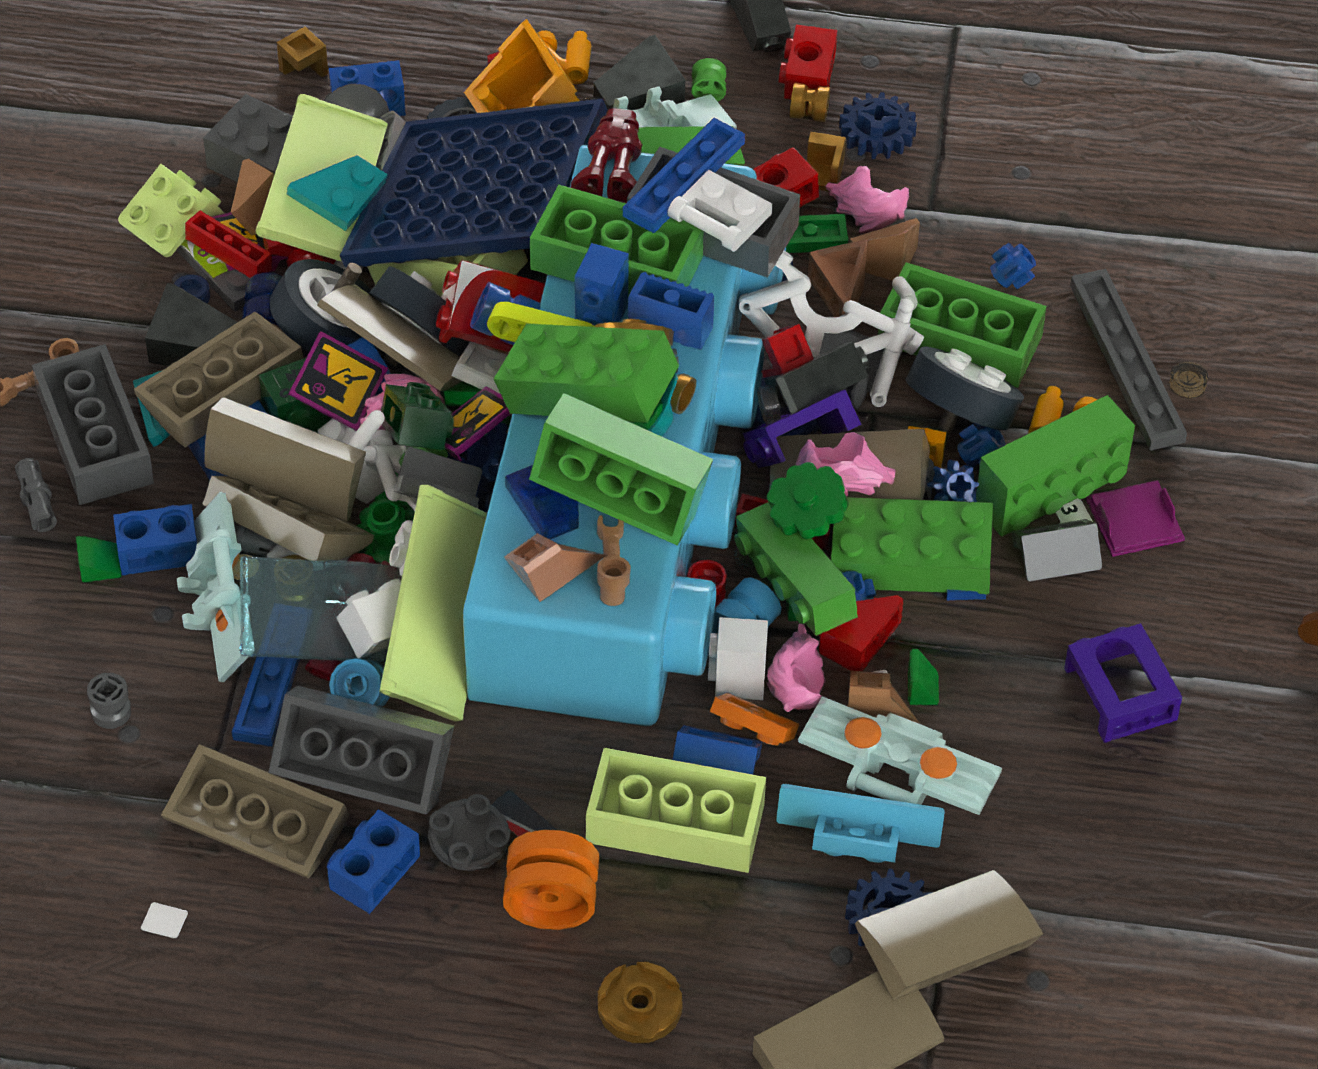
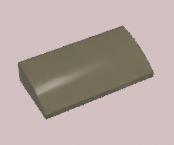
(392, 335)
(218, 369)
(897, 449)
(283, 458)
(289, 523)
(256, 812)
(947, 933)
(852, 1031)

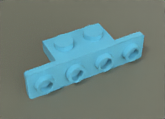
(859, 823)

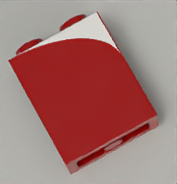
(470, 281)

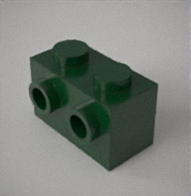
(416, 416)

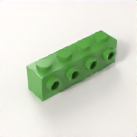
(797, 571)

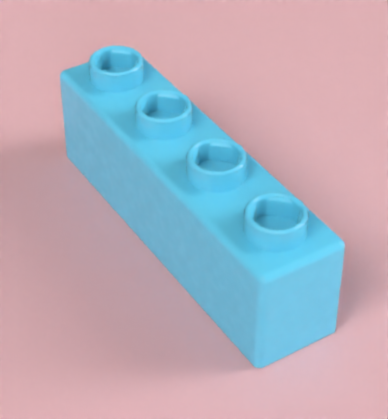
(571, 647)

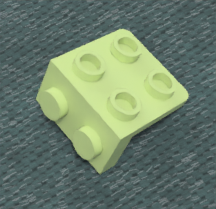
(163, 207)

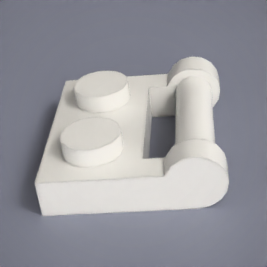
(724, 202)

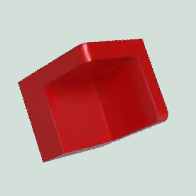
(786, 350)

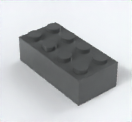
(247, 132)
(767, 243)
(93, 424)
(361, 749)

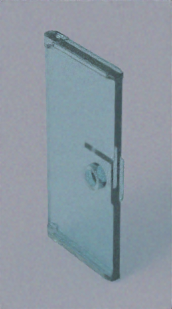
(294, 606)

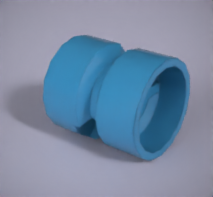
(748, 601)
(359, 681)

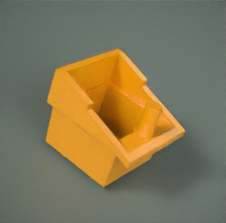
(521, 76)

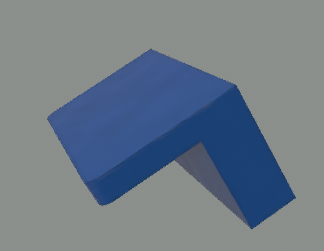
(716, 750)

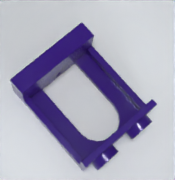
(832, 414)
(1134, 714)

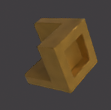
(300, 51)
(826, 157)

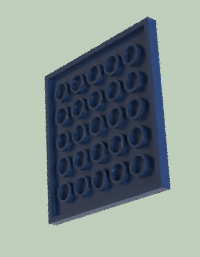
(471, 183)

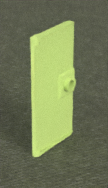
(316, 139)
(427, 631)

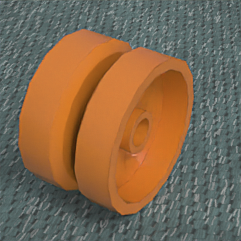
(551, 879)

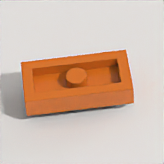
(740, 713)

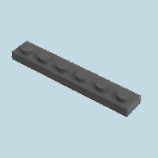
(1128, 359)

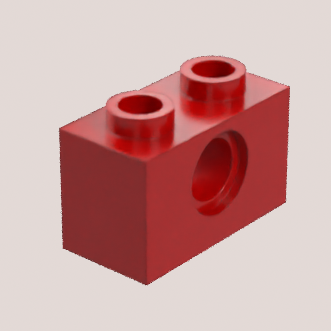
(809, 57)
(791, 173)

